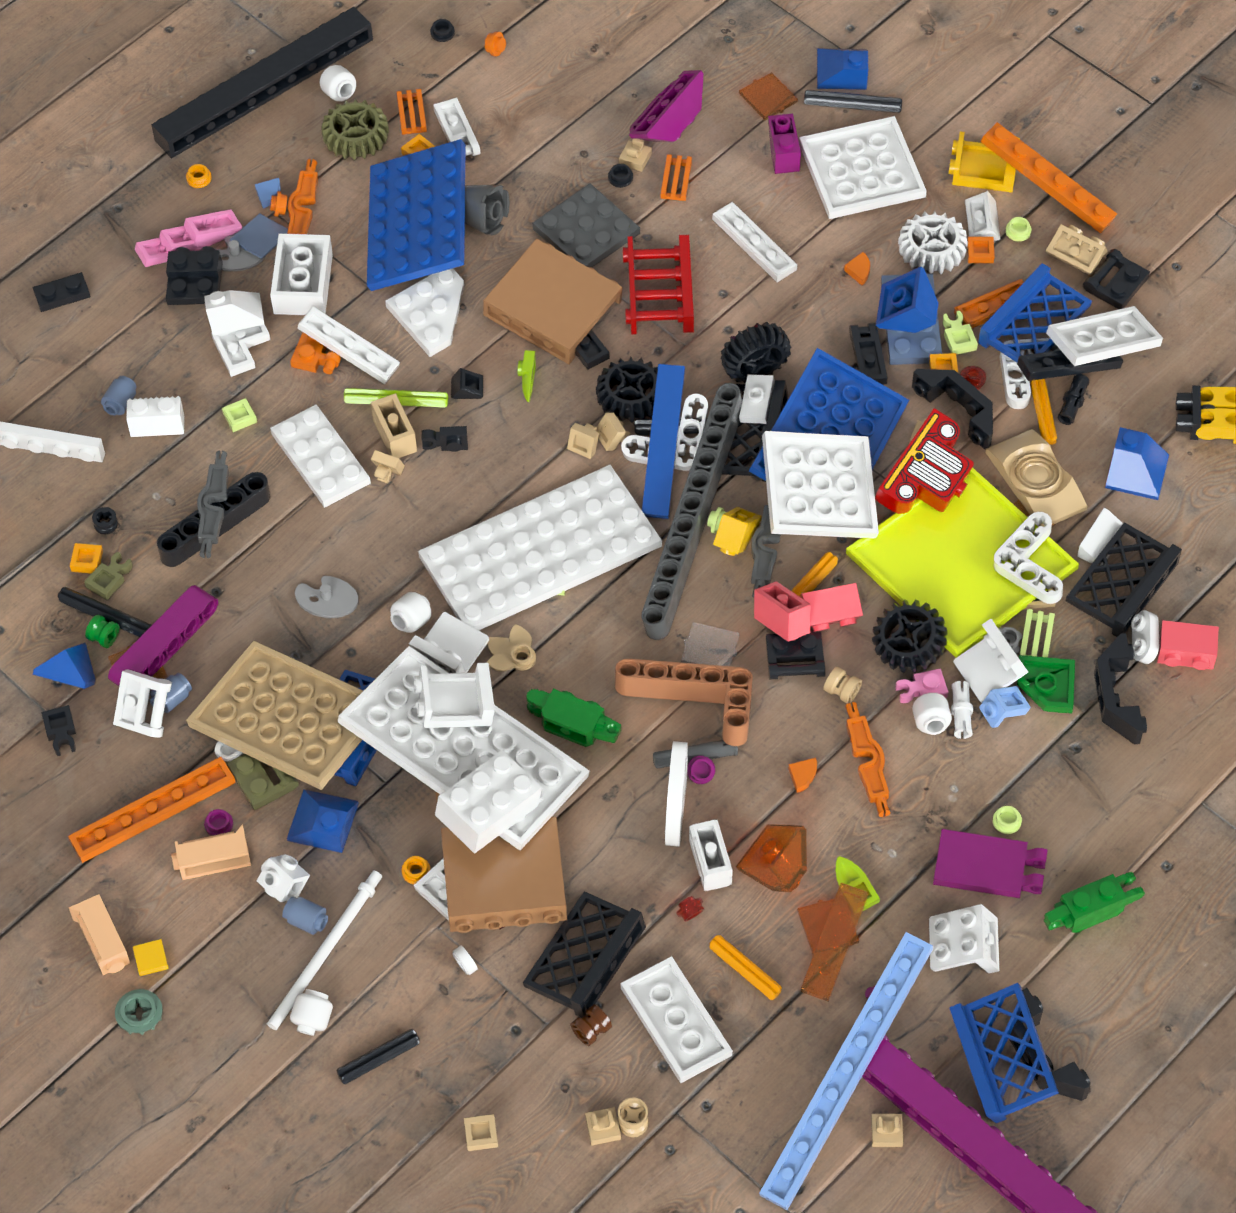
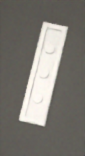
(754, 242)
(348, 345)

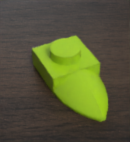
(527, 370)
(852, 875)

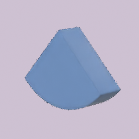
(266, 189)

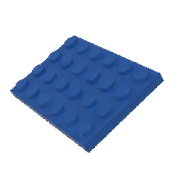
(416, 215)
(838, 402)

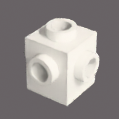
(282, 877)

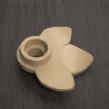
(508, 650)

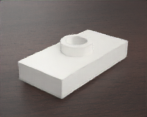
(756, 399)

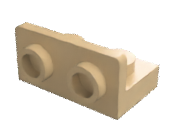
(1076, 249)

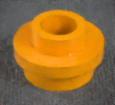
(198, 176)
(412, 863)

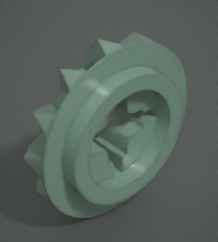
(127, 1005)

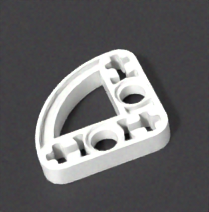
(676, 793)

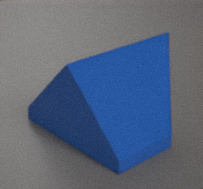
(69, 667)

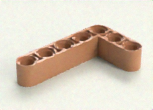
(692, 683)

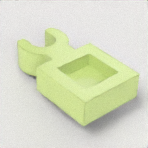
(958, 336)

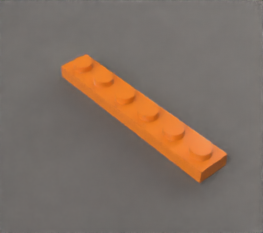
(1048, 177)
(151, 809)

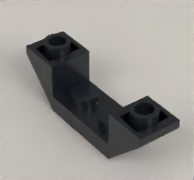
(934, 382)
(1126, 719)
(1069, 1079)

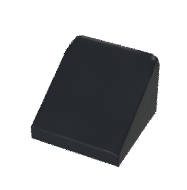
(466, 385)

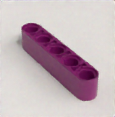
(166, 634)

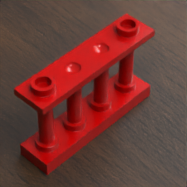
(679, 273)

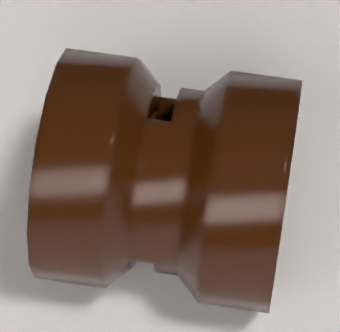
(591, 1025)

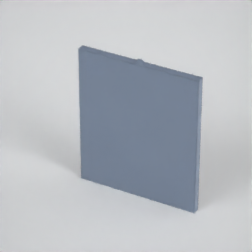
(259, 236)

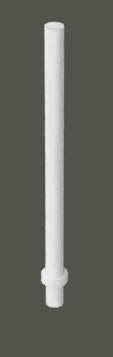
(366, 890)

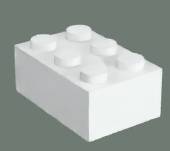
(301, 273)
(488, 801)

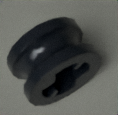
(104, 527)

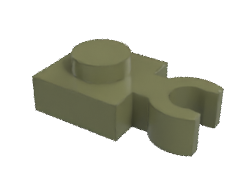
(108, 579)

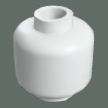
(338, 83)
(410, 612)
(931, 713)
(311, 1012)

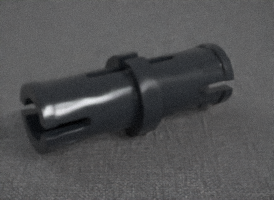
(1073, 399)

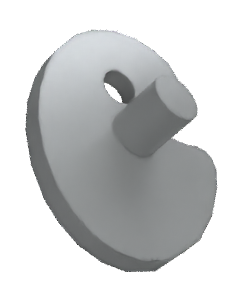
(238, 257)
(334, 597)

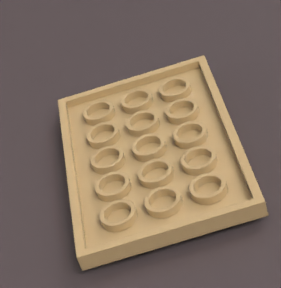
(280, 714)

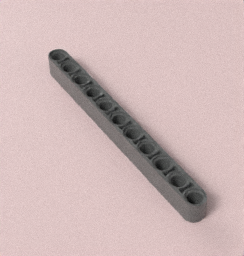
(704, 472)

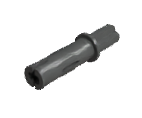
(710, 749)

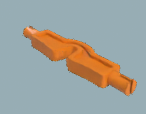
(304, 195)
(870, 772)

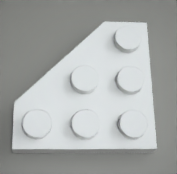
(430, 309)

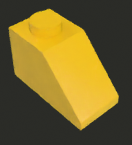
(736, 530)

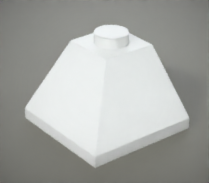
(233, 310)

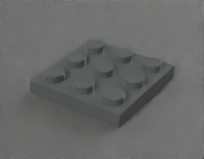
(586, 226)

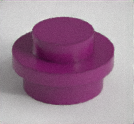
(700, 769)
(218, 822)

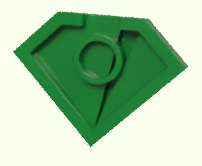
(1049, 682)

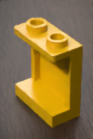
(979, 167)

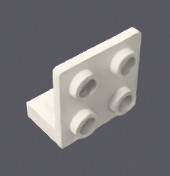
(451, 644)
(990, 663)
(964, 938)

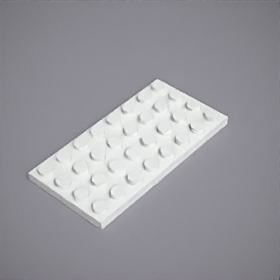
(539, 549)
(444, 755)

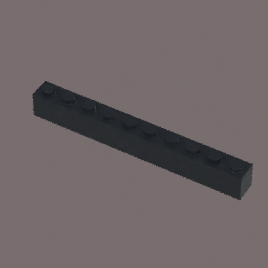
(262, 82)

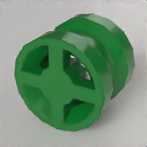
(102, 631)

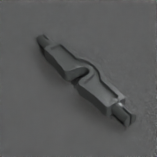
(212, 516)
(763, 556)

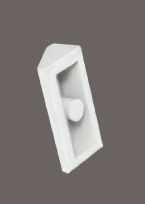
(982, 216)
(1099, 536)

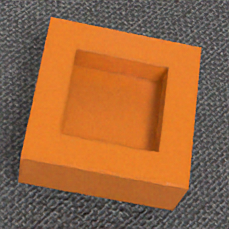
(980, 250)

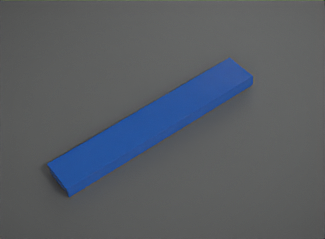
(663, 441)

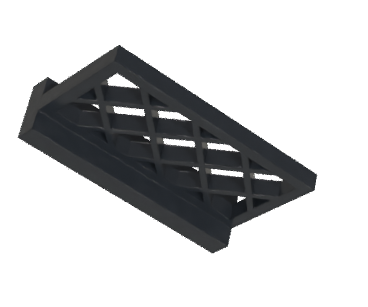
(778, 401)
(1141, 594)
(608, 958)

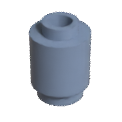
(117, 394)
(179, 692)
(305, 915)

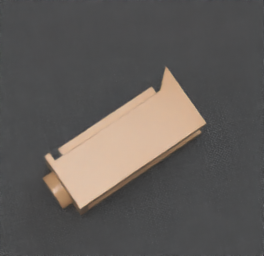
(211, 854)
(100, 934)

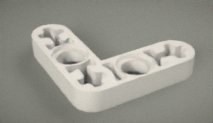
(1011, 384)
(681, 448)
(1021, 563)

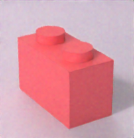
(833, 606)
(782, 611)
(1188, 645)

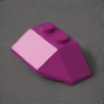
(671, 109)

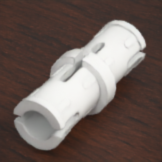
(962, 709)

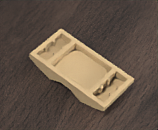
(1037, 477)

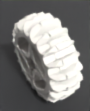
(932, 235)

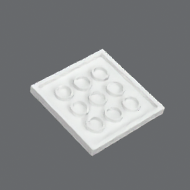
(862, 167)
(819, 485)

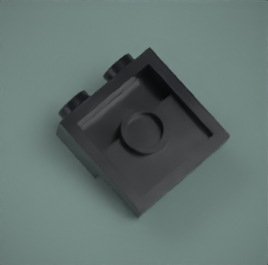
(192, 275)

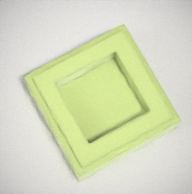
(239, 415)

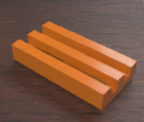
(410, 97)
(678, 162)

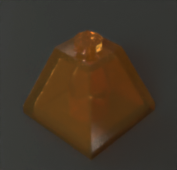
(777, 857)

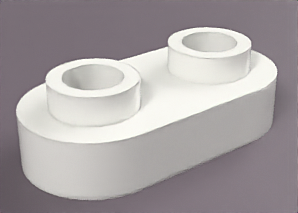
(1145, 636)

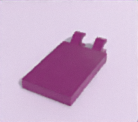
(987, 864)

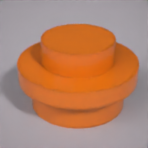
(495, 43)
(278, 204)

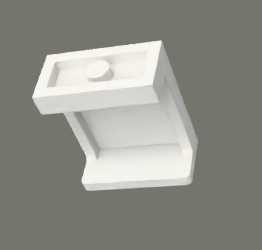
(455, 698)

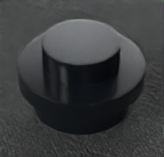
(442, 30)
(620, 175)

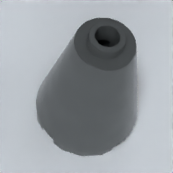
(486, 207)

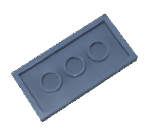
(909, 346)

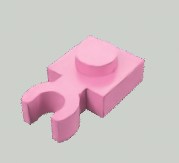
(922, 683)

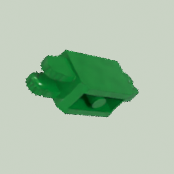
(572, 717)
(1093, 903)

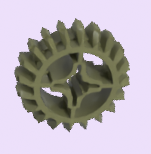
(356, 137)

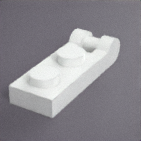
(456, 125)

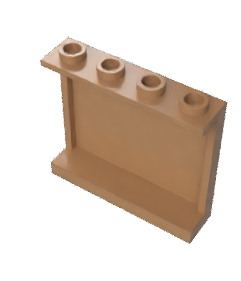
(551, 299)
(503, 883)

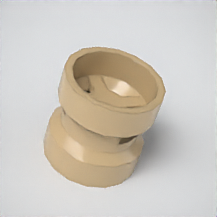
(842, 685)
(635, 1111)

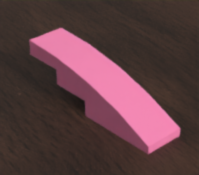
(194, 235)

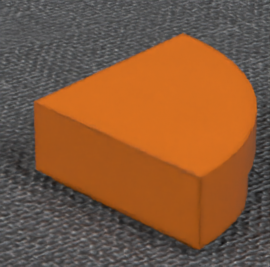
(858, 268)
(803, 773)

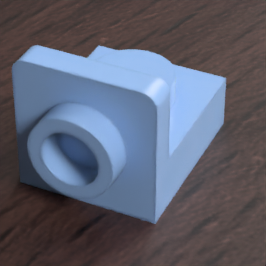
(1003, 704)

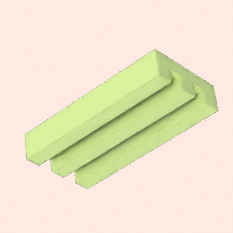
(1040, 617)

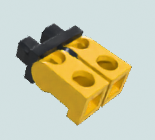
(1210, 414)

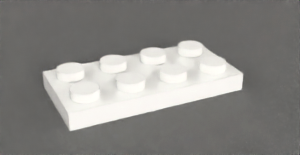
(1104, 335)
(320, 455)
(676, 1019)

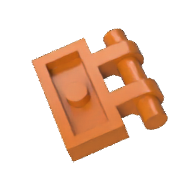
(311, 354)

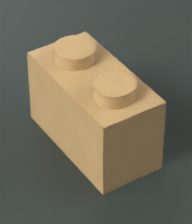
(393, 426)

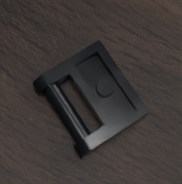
(1122, 285)
(804, 649)

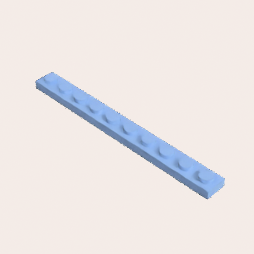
(846, 1071)

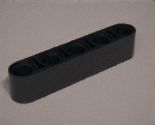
(240, 493)

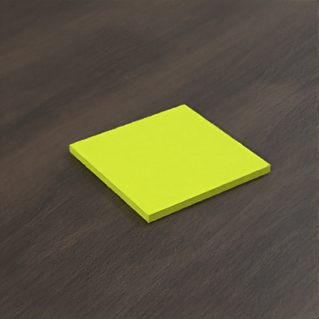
(951, 560)

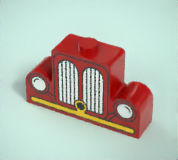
(927, 468)

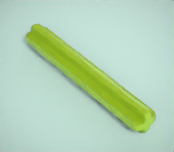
(406, 397)

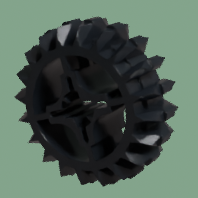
(755, 351)
(629, 398)
(928, 624)

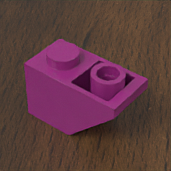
(784, 143)

